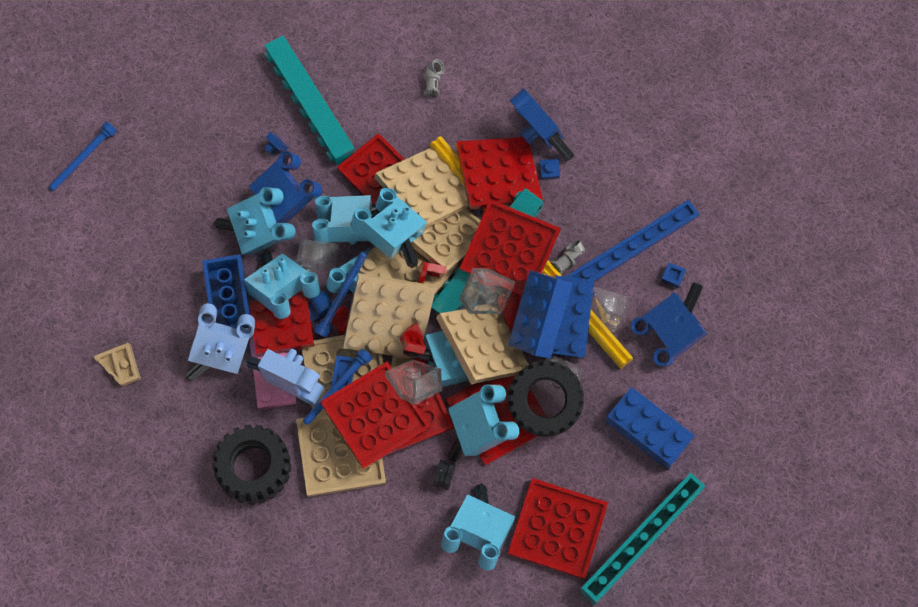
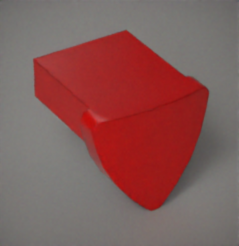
(431, 270)
(340, 320)
(413, 339)

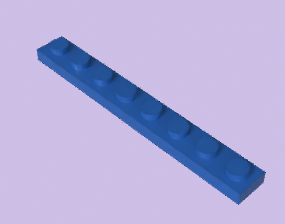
(637, 242)

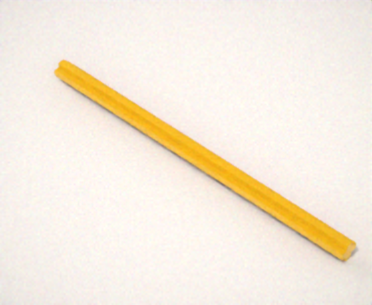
(596, 327)

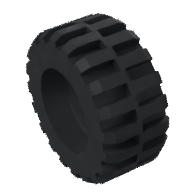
(546, 371)
(237, 443)

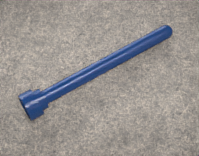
(106, 131)
(323, 326)
(362, 358)

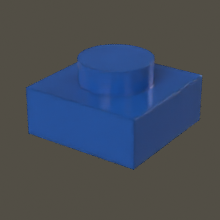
(550, 169)
(673, 275)

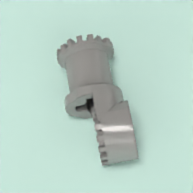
(433, 78)
(567, 259)

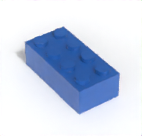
(227, 289)
(540, 314)
(575, 322)
(649, 428)

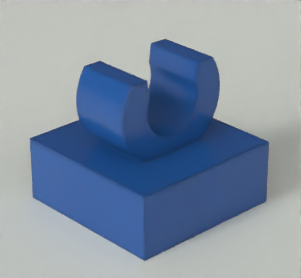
(275, 144)

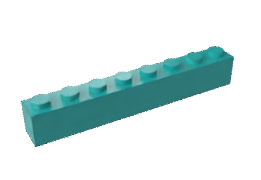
(309, 99)
(449, 298)
(642, 539)

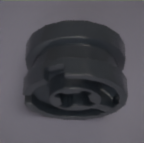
(444, 474)

